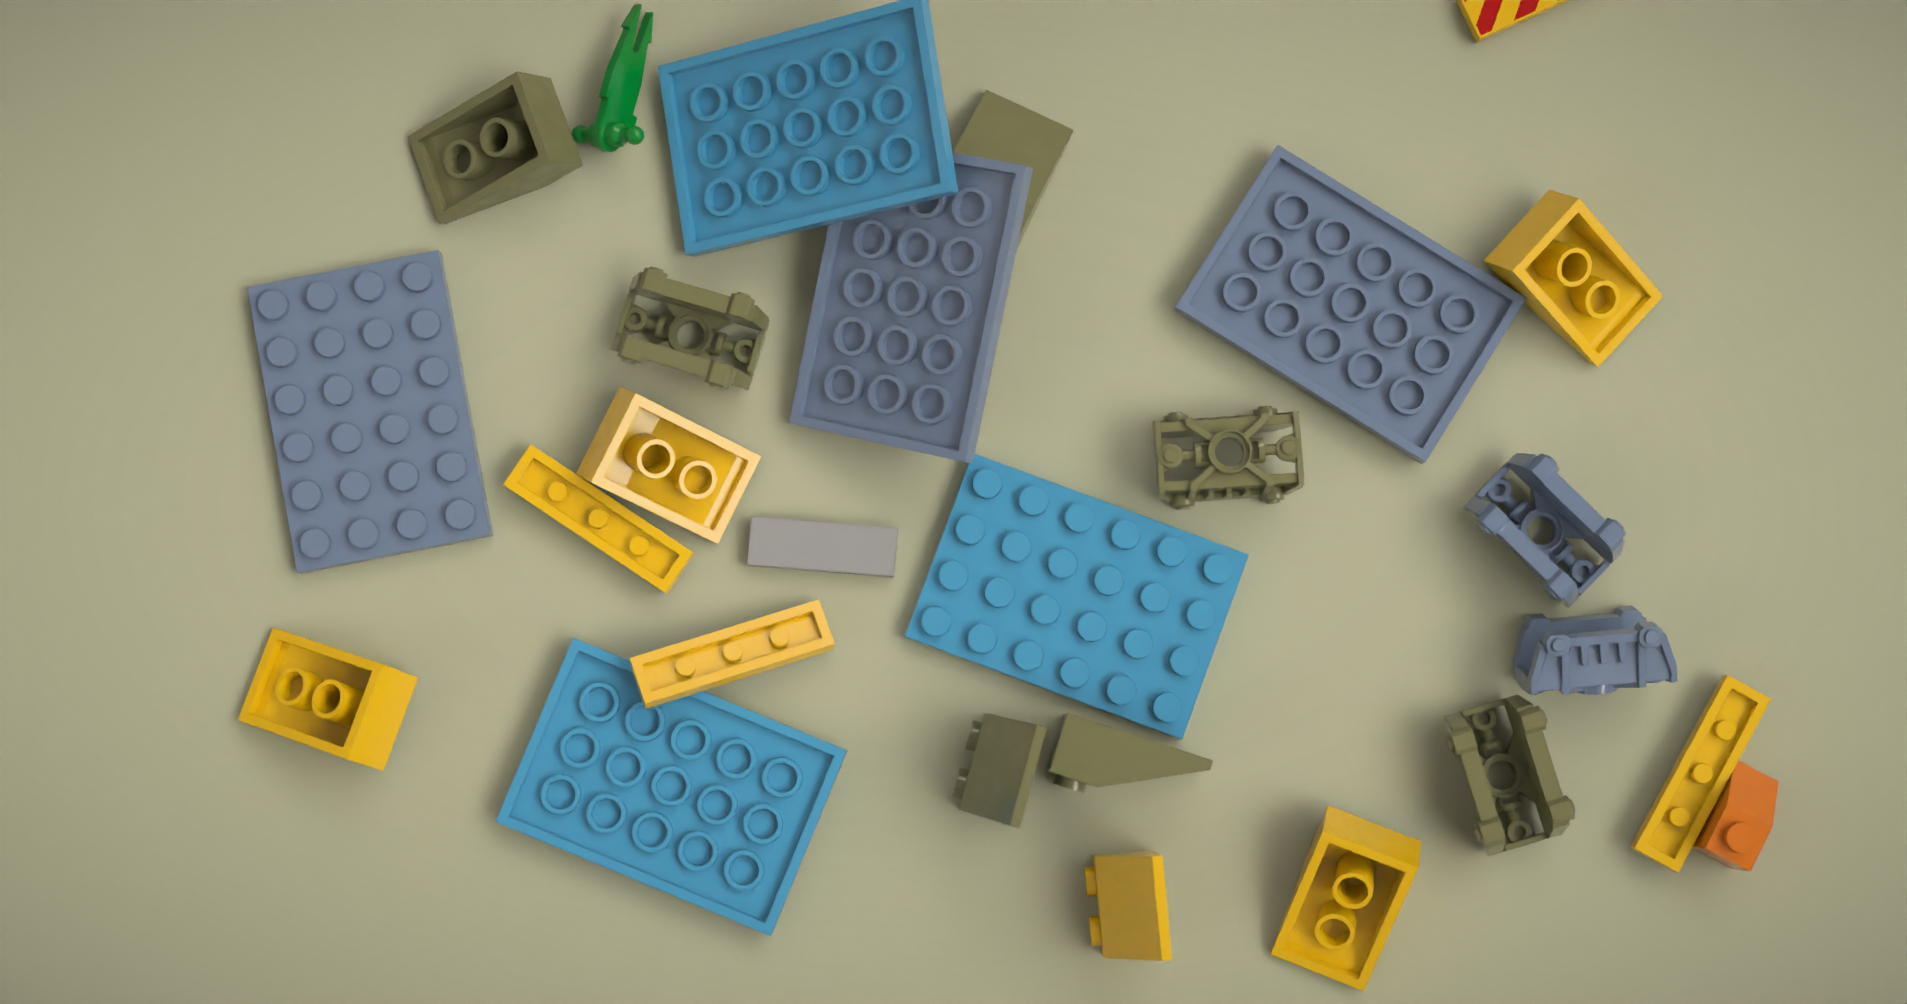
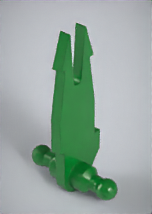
(620, 89)

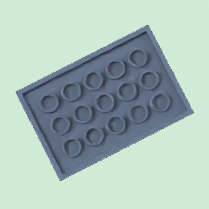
(1350, 304)
(914, 315)
(369, 412)

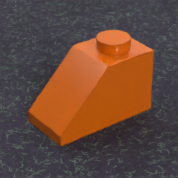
(1740, 819)

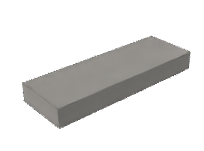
(822, 546)

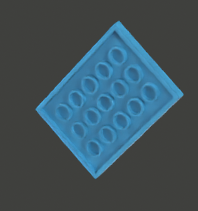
(808, 127)
(1077, 596)
(673, 792)

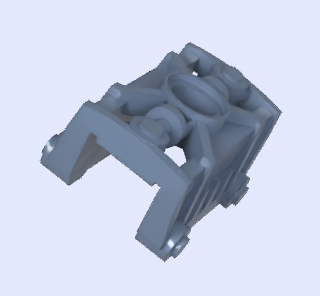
(1566, 512)
(1592, 653)

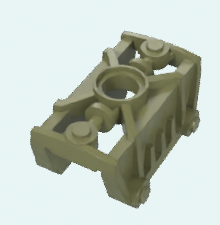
(687, 306)
(1223, 481)
(1531, 767)

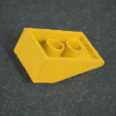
(1574, 275)
(668, 465)
(328, 699)
(1347, 897)
(1129, 905)

